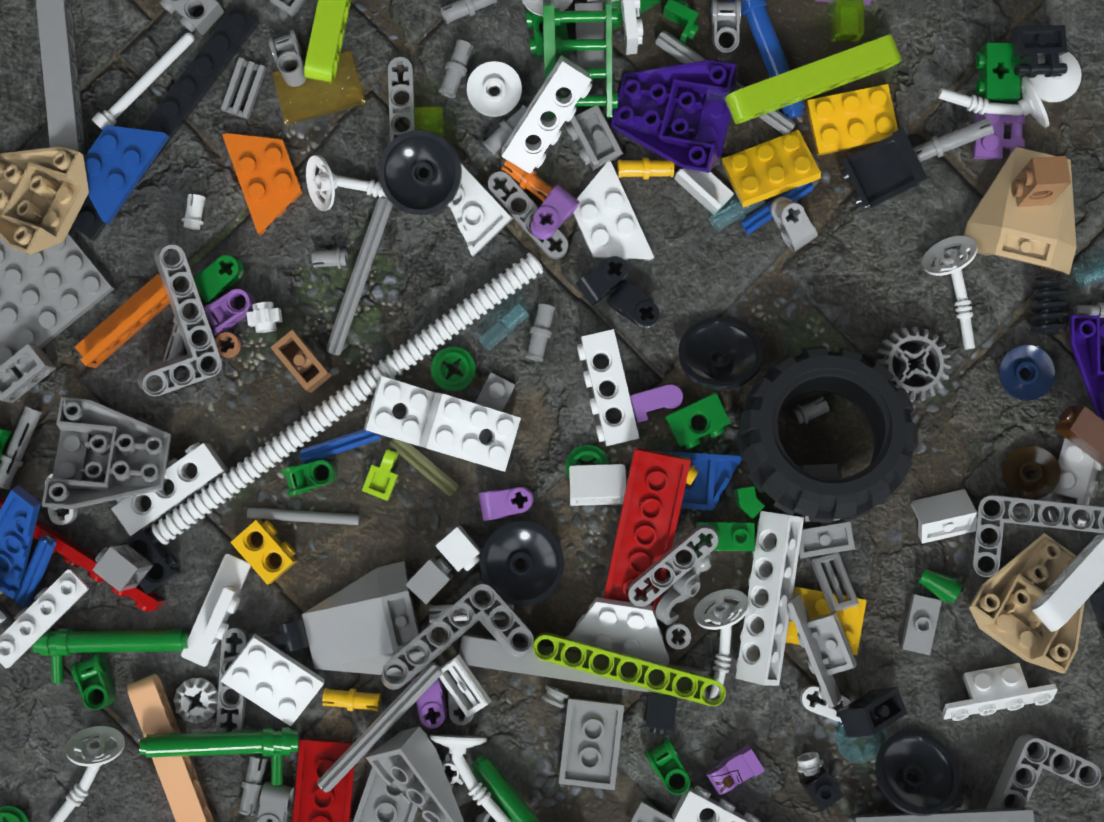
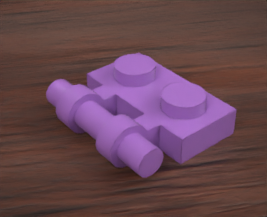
(992, 146)

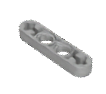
(401, 111)
(524, 218)
(670, 562)
(222, 704)

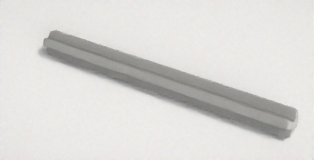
(687, 55)
(359, 276)
(379, 727)

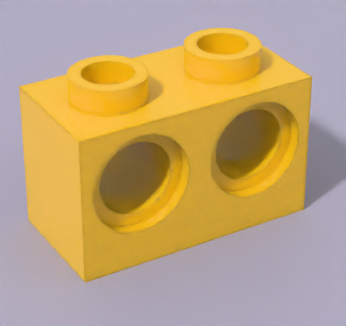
(259, 556)

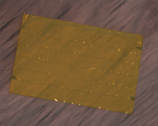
(320, 97)

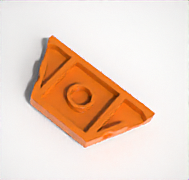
(264, 176)

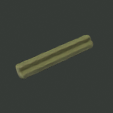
(425, 466)

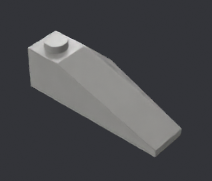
(416, 770)

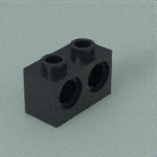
(154, 554)

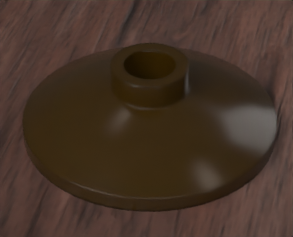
(1031, 460)

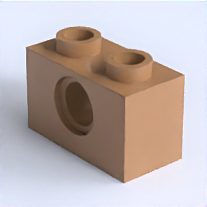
(1041, 181)
(301, 361)

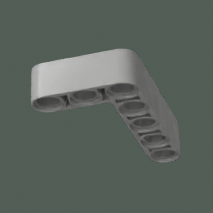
(186, 325)
(1034, 518)
(453, 631)
(1033, 765)

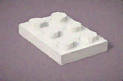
(272, 680)

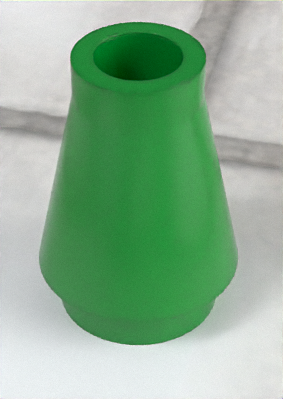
(943, 586)

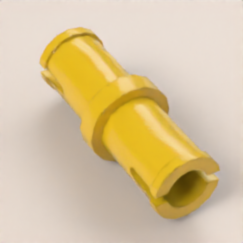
(645, 168)
(351, 699)

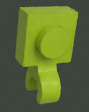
(380, 479)

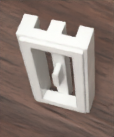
(467, 684)

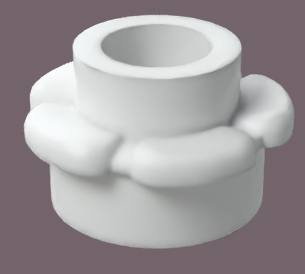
(809, 763)

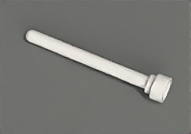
(109, 117)

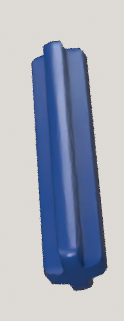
(763, 214)
(337, 445)
(35, 571)

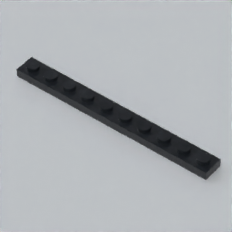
(185, 95)

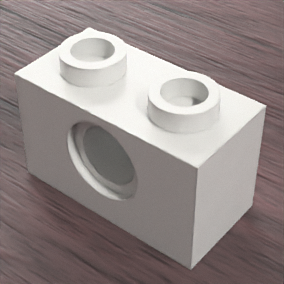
(460, 549)

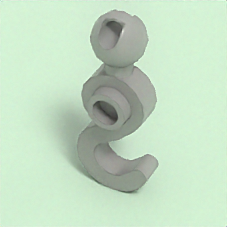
(683, 588)

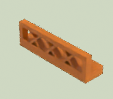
(123, 323)

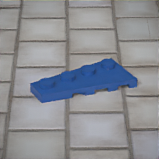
(17, 529)

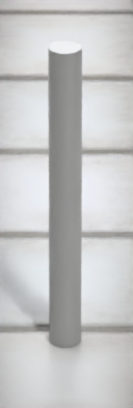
(303, 516)

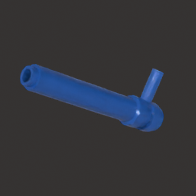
(768, 45)

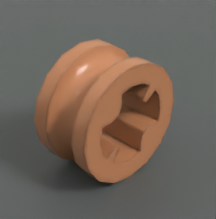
(230, 352)

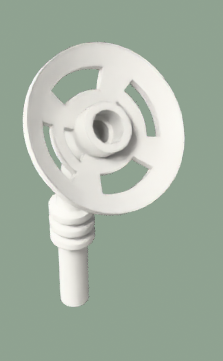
(1030, 103)
(327, 182)
(954, 266)
(725, 616)
(457, 747)
(94, 754)

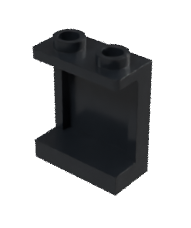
(883, 170)

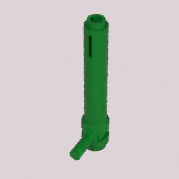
(68, 641)
(265, 742)
(502, 791)

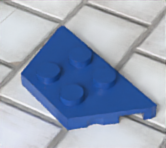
(117, 165)
(710, 481)

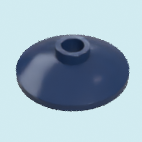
(1039, 368)

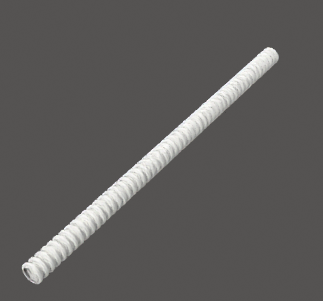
(345, 400)

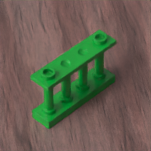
(554, 45)

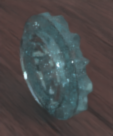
(852, 752)

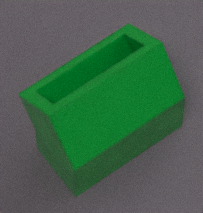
(747, 502)

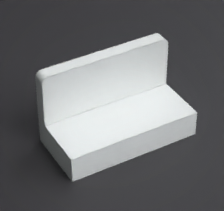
(704, 188)
(597, 484)
(945, 516)

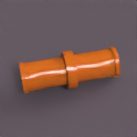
(528, 180)

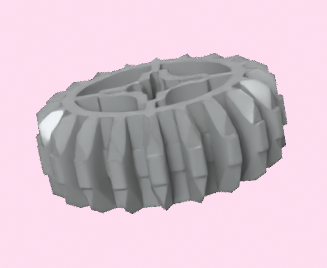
(928, 347)

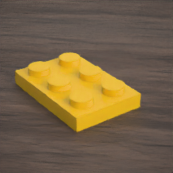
(851, 119)
(771, 168)
(816, 606)

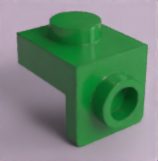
(681, 14)

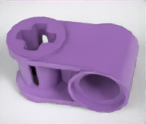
(555, 210)
(223, 313)
(500, 502)
(433, 698)

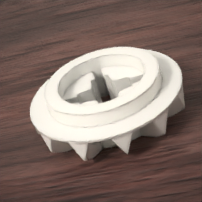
(208, 697)

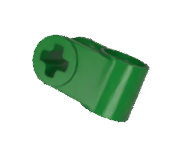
(213, 280)
(304, 476)
(92, 680)
(667, 765)

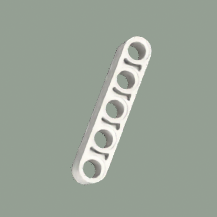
(1072, 586)

